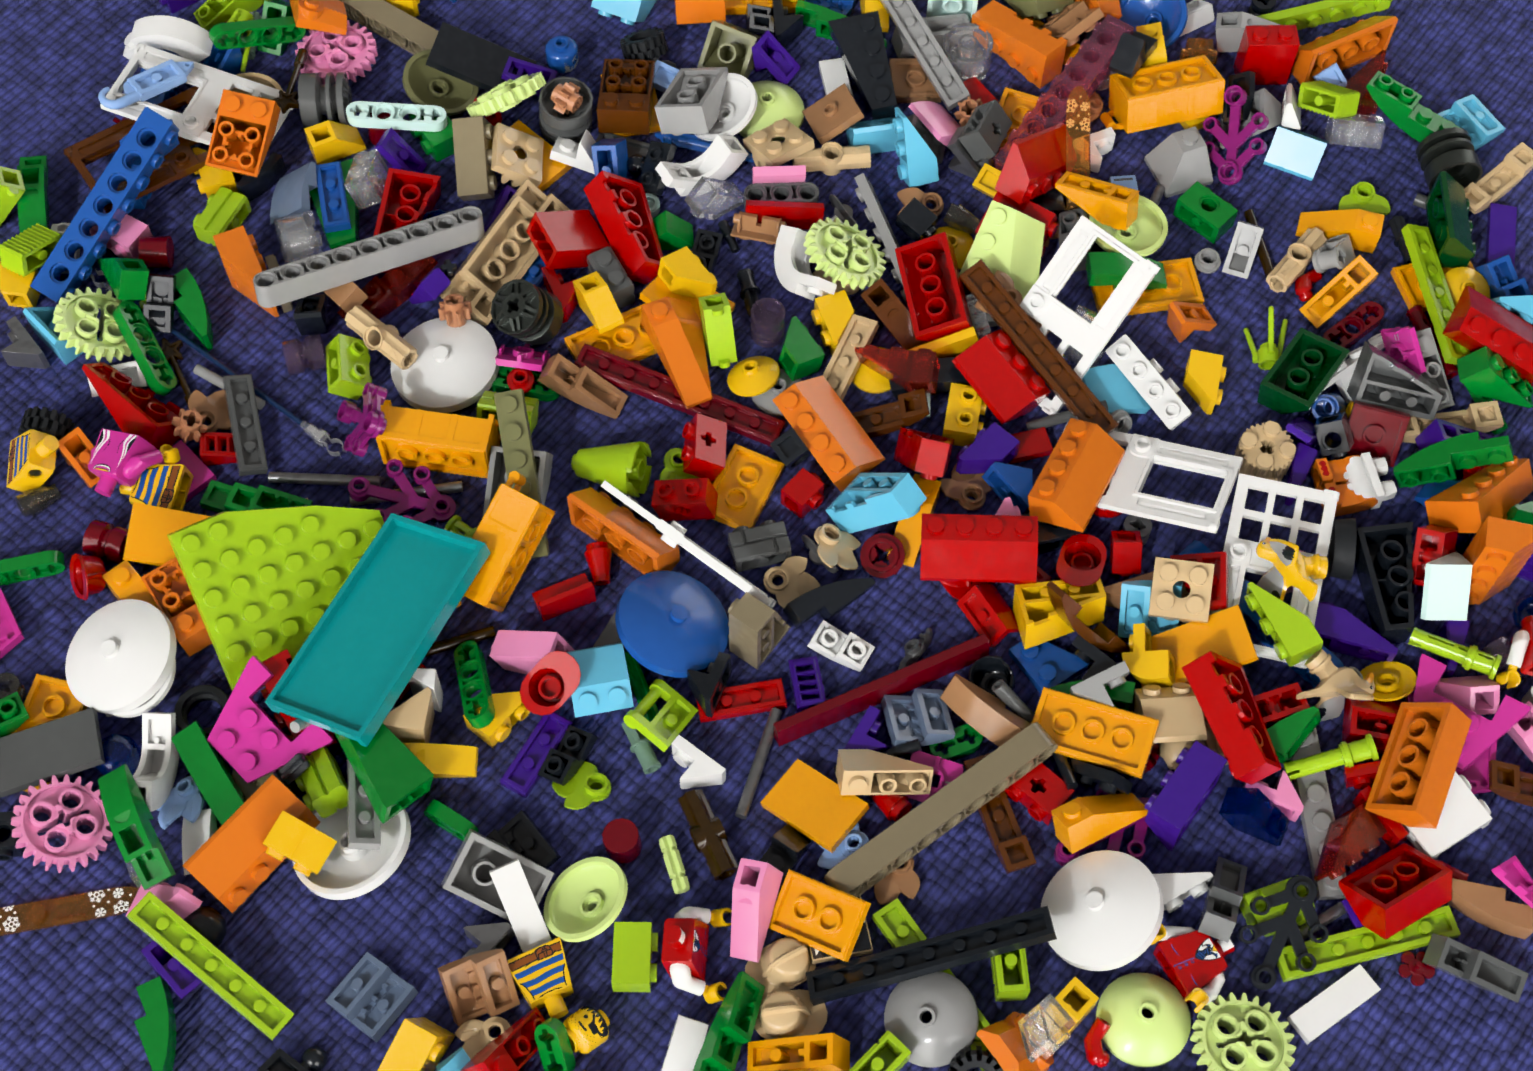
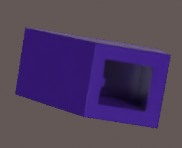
(988, 447)

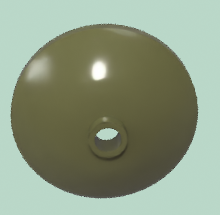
(422, 82)

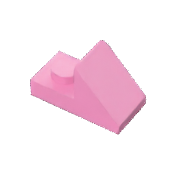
(1282, 796)

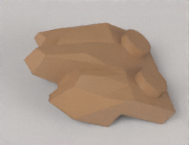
(1073, 21)

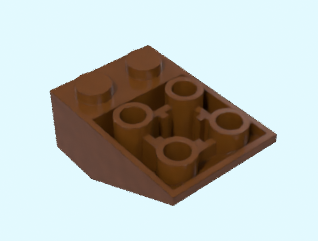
(626, 96)

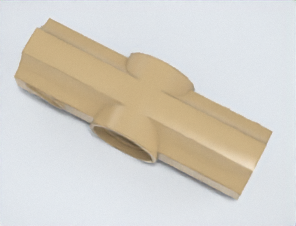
(833, 158)
(1296, 260)
(381, 337)

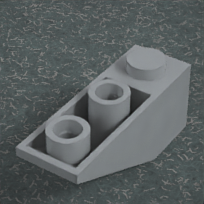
(1231, 27)
(1434, 367)

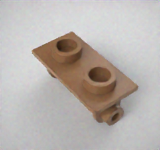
(747, 228)

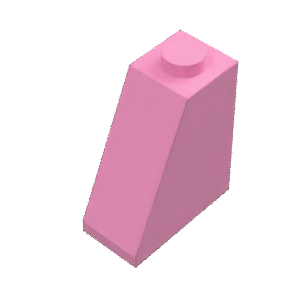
(524, 649)

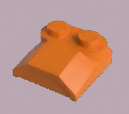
(320, 15)
(1007, 1047)

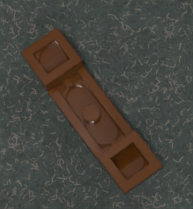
(892, 416)
(1068, 609)
(1510, 782)
(1004, 830)

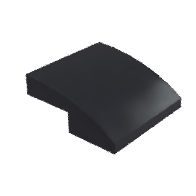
(526, 839)

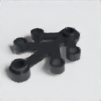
(1285, 928)

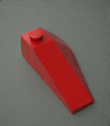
(133, 407)

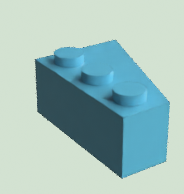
(876, 501)

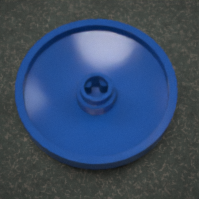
(671, 623)

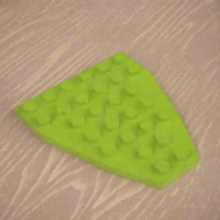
(269, 574)

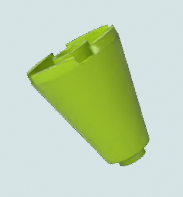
(618, 464)

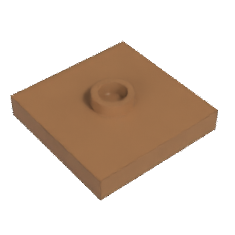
(833, 114)

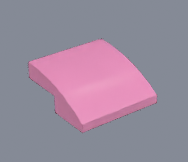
(935, 119)
(778, 174)

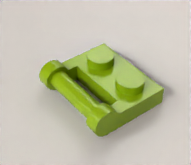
(668, 721)

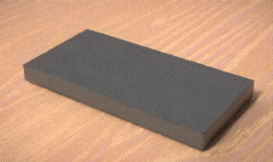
(49, 750)

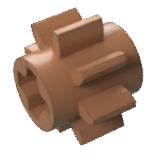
(566, 98)
(965, 109)
(455, 310)
(192, 418)

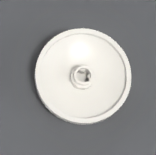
(450, 367)
(120, 656)
(357, 871)
(1103, 910)

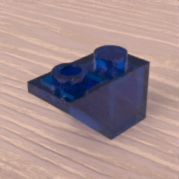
(1254, 815)

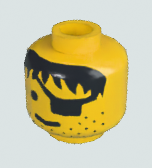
(587, 1029)

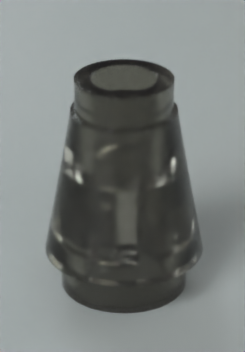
(961, 219)
(37, 499)

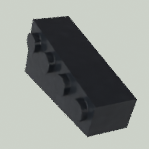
(865, 55)
(1386, 578)

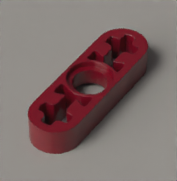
(1356, 318)

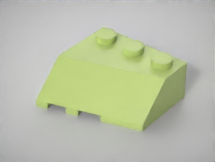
(1009, 244)

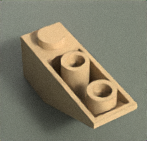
(880, 774)

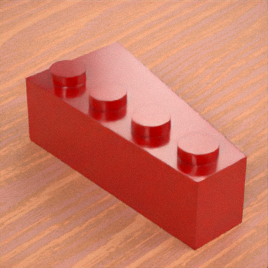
(627, 224)
(1233, 716)

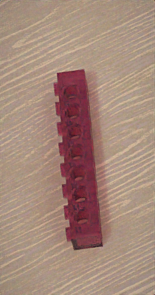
(1098, 50)

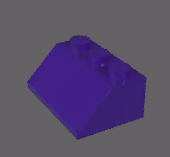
(1183, 793)

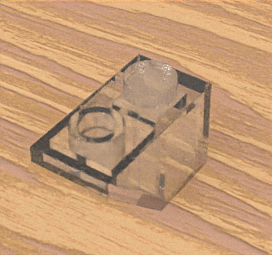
(1045, 1029)

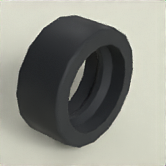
(194, 696)

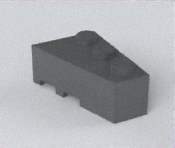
(1392, 385)

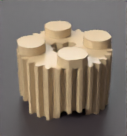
(1266, 451)

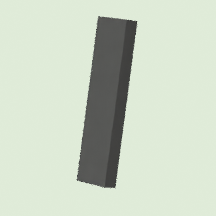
(245, 425)

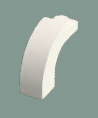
(170, 34)
(716, 162)
(793, 265)
(158, 758)

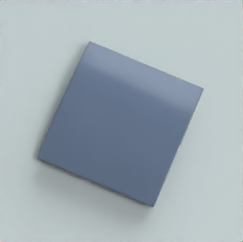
(292, 192)
(918, 717)
(371, 996)

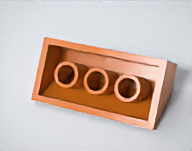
(1344, 46)
(828, 430)
(1075, 476)
(626, 535)
(1497, 556)
(1419, 763)
(234, 857)

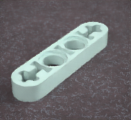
(397, 113)

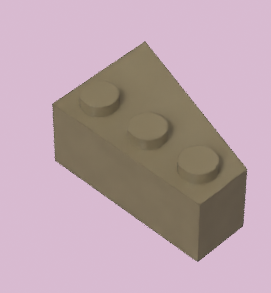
(473, 158)
(754, 629)

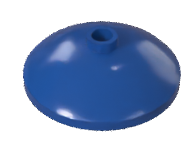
(1170, 13)

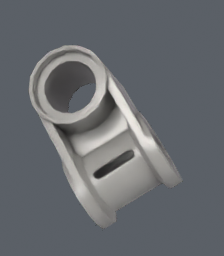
(1334, 253)

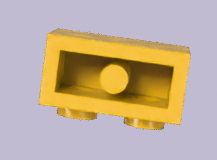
(963, 414)

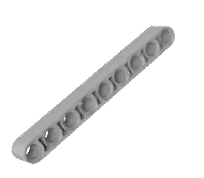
(368, 256)

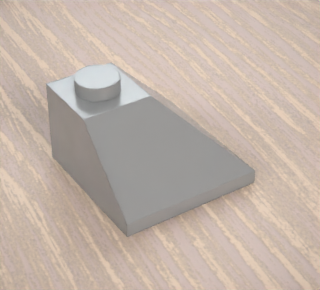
(1264, 103)
(1180, 162)

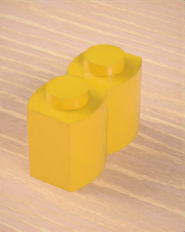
(299, 843)

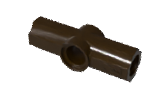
(708, 834)

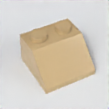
(1176, 710)

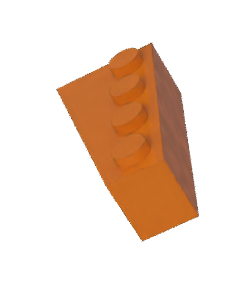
(1021, 44)

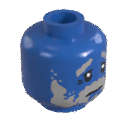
(562, 54)

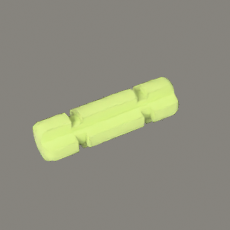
(674, 864)

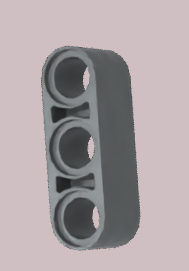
(782, 192)

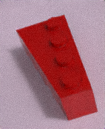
(406, 199)

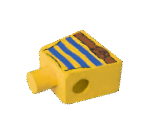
(31, 460)
(161, 486)
(543, 977)

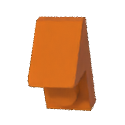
(1187, 317)
(77, 453)

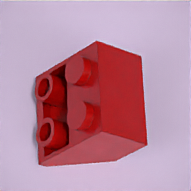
(1369, 718)

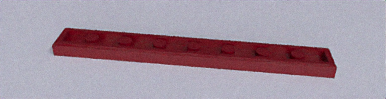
(661, 389)
(873, 692)

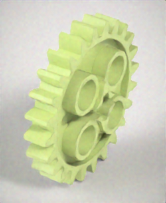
(506, 95)
(844, 253)
(78, 324)
(1235, 1016)

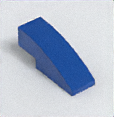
(1503, 278)

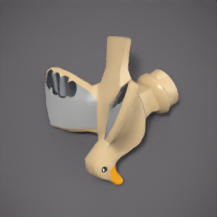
(1336, 685)

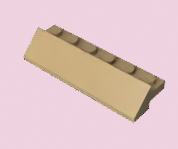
(502, 253)

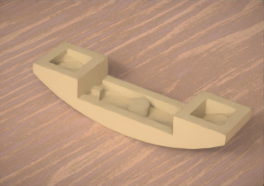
(1500, 179)
(1479, 417)

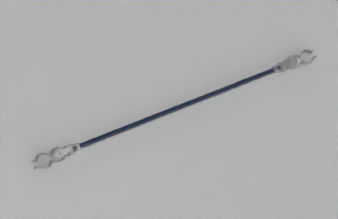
(319, 435)

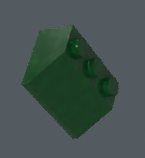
(1449, 222)
(1301, 373)

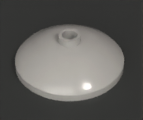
(952, 1022)

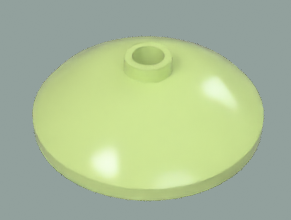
(774, 104)
(1144, 234)
(585, 899)
(1142, 1039)

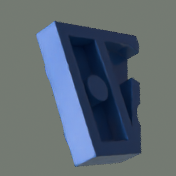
(1047, 664)

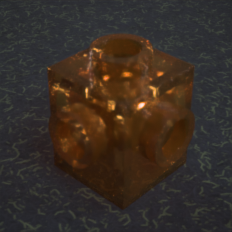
(1198, 47)

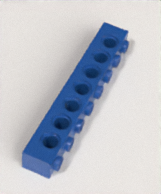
(105, 192)

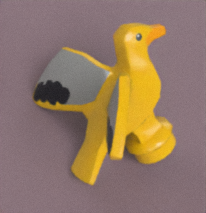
(1290, 568)

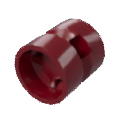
(105, 540)

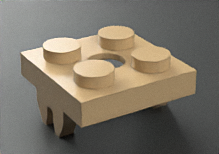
(777, 153)
(506, 160)
(1170, 607)

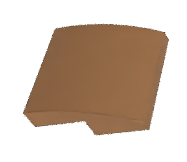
(478, 985)

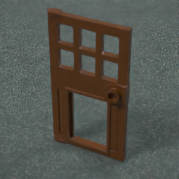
(177, 163)

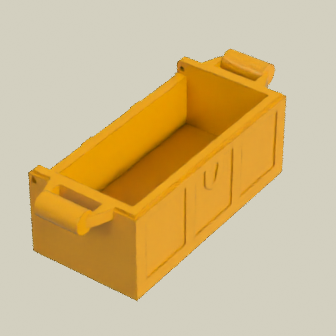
(1165, 95)
(438, 440)
(512, 534)

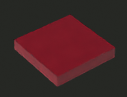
(1377, 430)

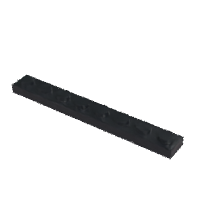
(930, 955)

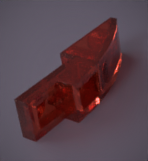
(394, 287)

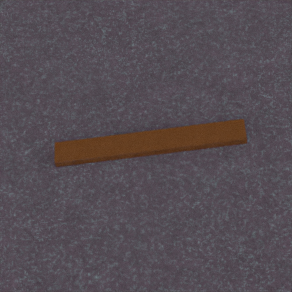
(1036, 347)

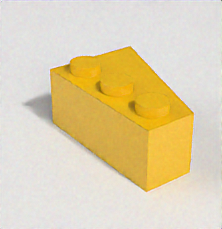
(1039, 620)
(417, 1046)

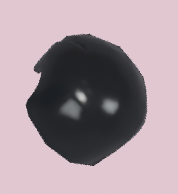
(989, 670)
(208, 923)

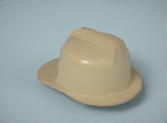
(781, 965)
(789, 1015)

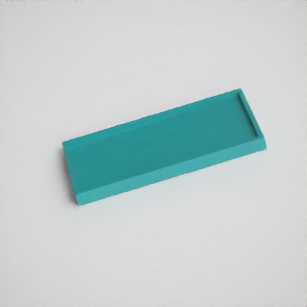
(378, 628)

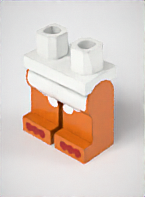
(1355, 480)

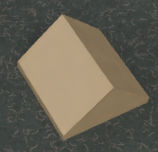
(413, 719)

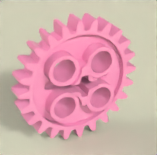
(339, 52)
(49, 800)

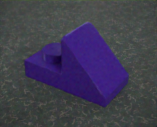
(772, 55)
(399, 153)
(866, 732)
(171, 970)

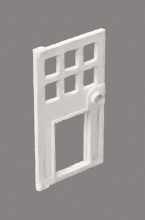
(205, 103)
(1067, 324)
(1141, 452)
(674, 534)
(1242, 552)

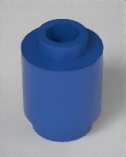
(1320, 407)

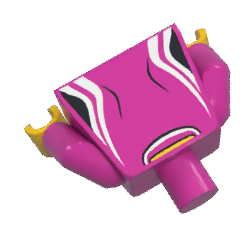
(123, 458)

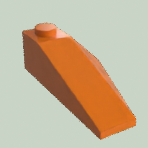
(680, 345)

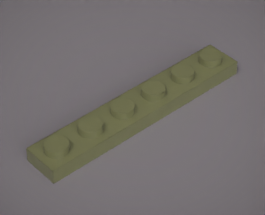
(518, 448)

